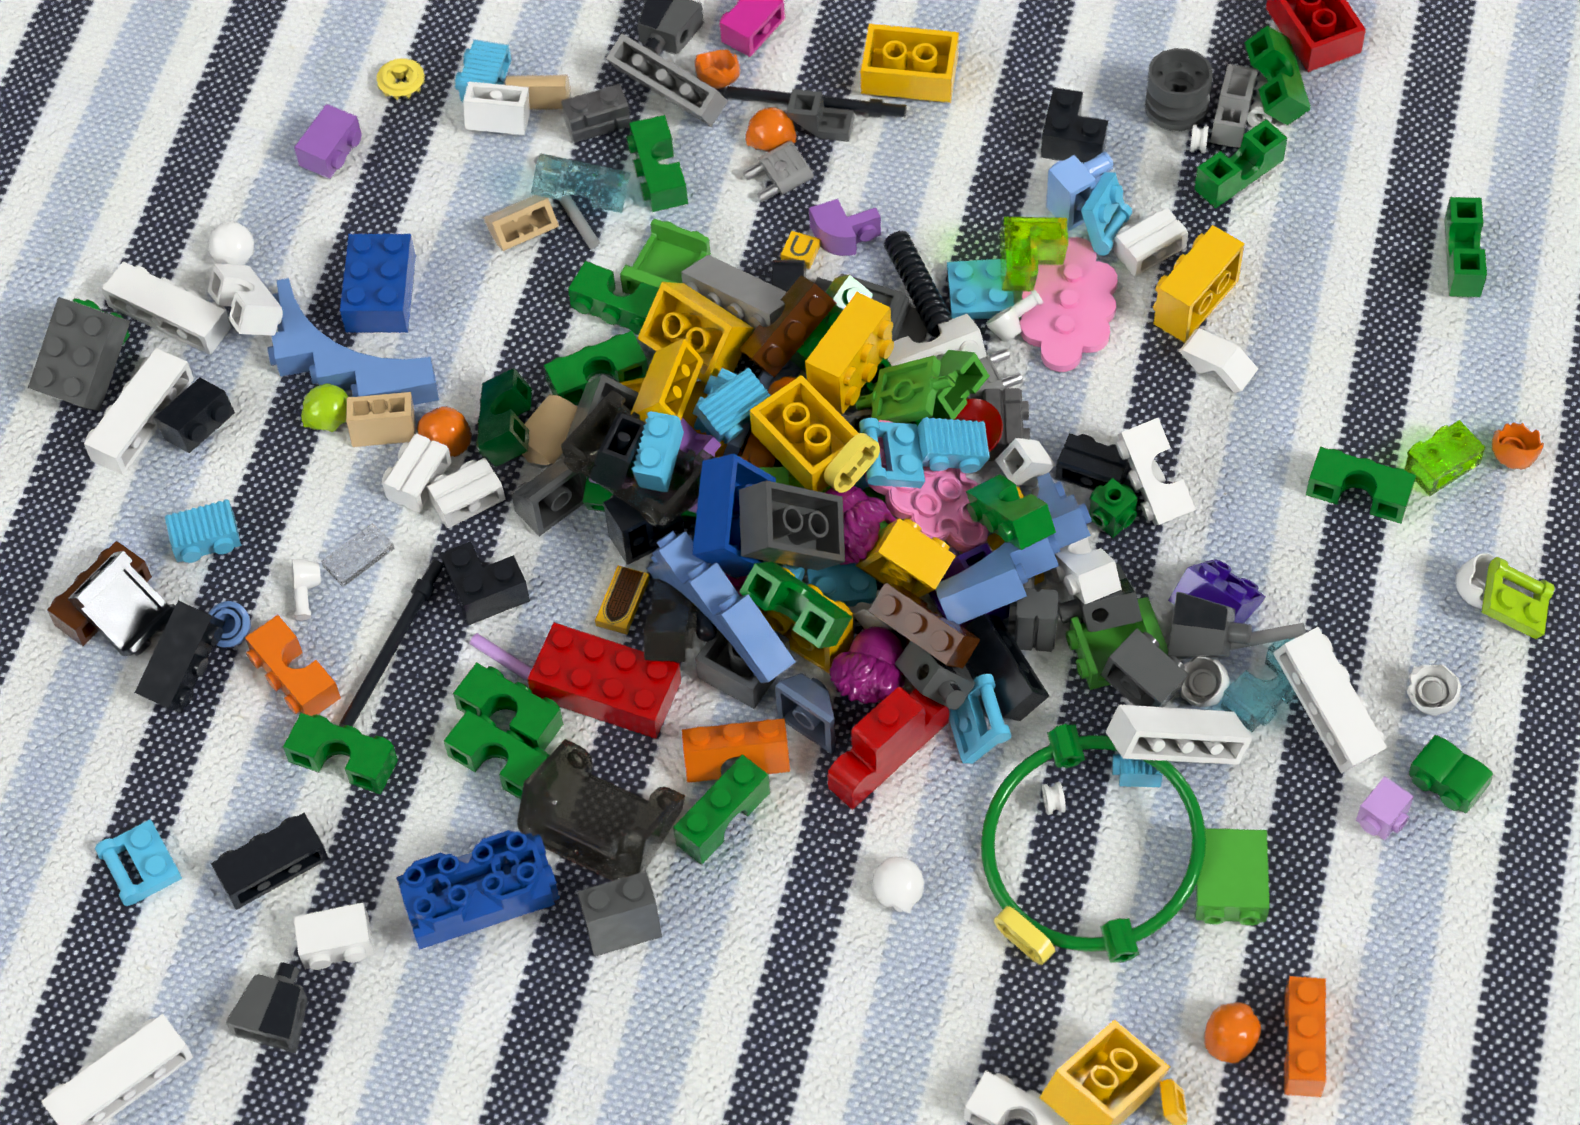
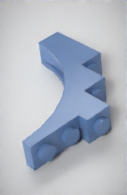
(303, 348)
(1001, 574)
(720, 602)

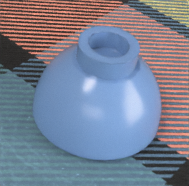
(236, 624)

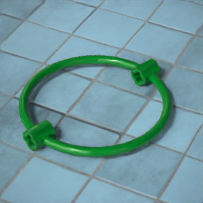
(1118, 935)

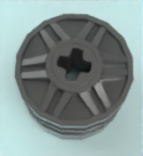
(1178, 89)

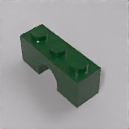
(499, 429)

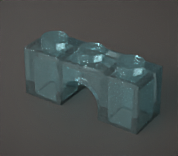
(561, 177)
(1257, 699)

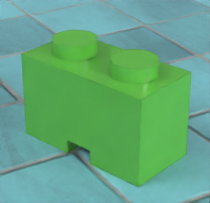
(969, 378)

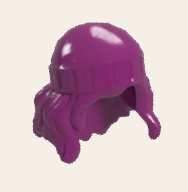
(861, 522)
(869, 666)

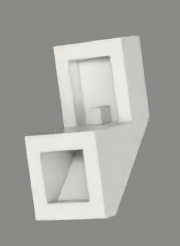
(1210, 353)

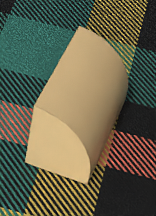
(544, 90)
(521, 221)
(380, 419)
(549, 429)

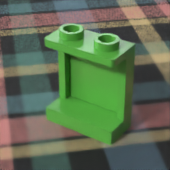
(664, 256)
(1096, 647)
(1234, 877)

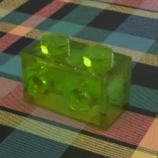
(1444, 457)

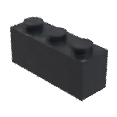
(997, 654)
(180, 657)
(269, 860)

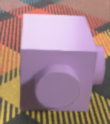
(1385, 809)

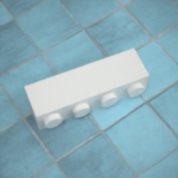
(167, 307)
(131, 419)
(1330, 699)
(1178, 734)
(119, 1076)

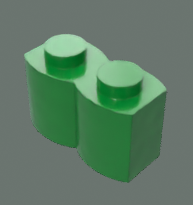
(1450, 774)

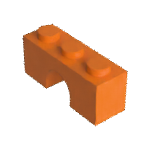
(306, 689)
(711, 746)
(1305, 1036)

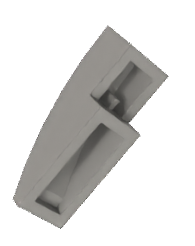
(1234, 105)

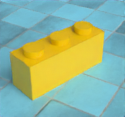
(669, 381)

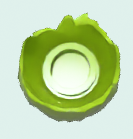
(324, 407)

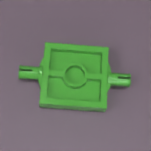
(906, 391)

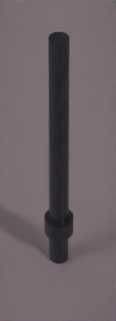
(874, 107)
(421, 592)

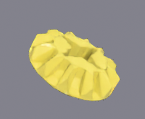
(399, 69)

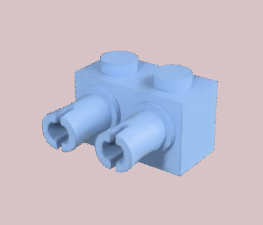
(1072, 184)

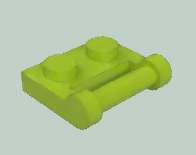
(1512, 606)

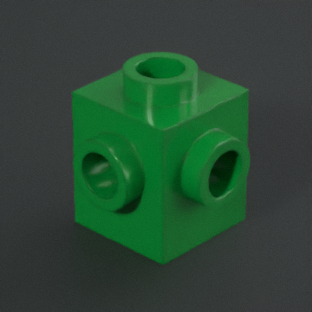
(1113, 507)

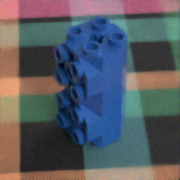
(470, 892)

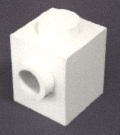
(1024, 462)

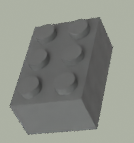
(78, 354)
(791, 525)

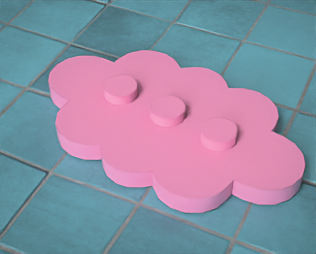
(1074, 307)
(936, 506)

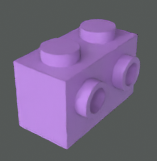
(328, 141)

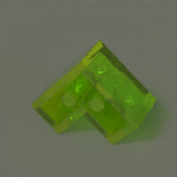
(1028, 243)

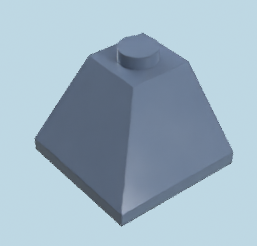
(807, 709)

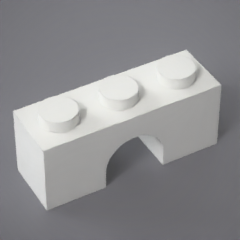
(251, 303)
(956, 334)
(1161, 500)
(1086, 572)
(1000, 1101)

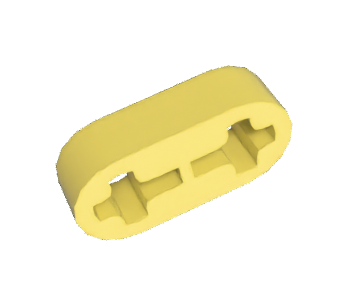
(852, 462)
(1024, 935)

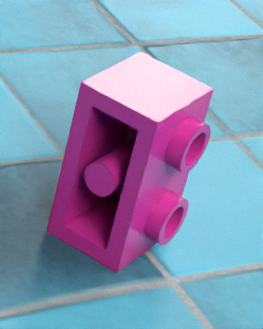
(751, 24)

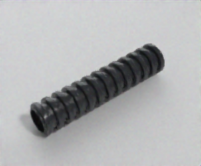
(917, 281)

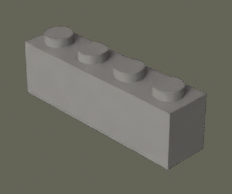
(666, 79)
(735, 291)

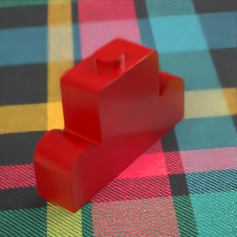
(885, 743)

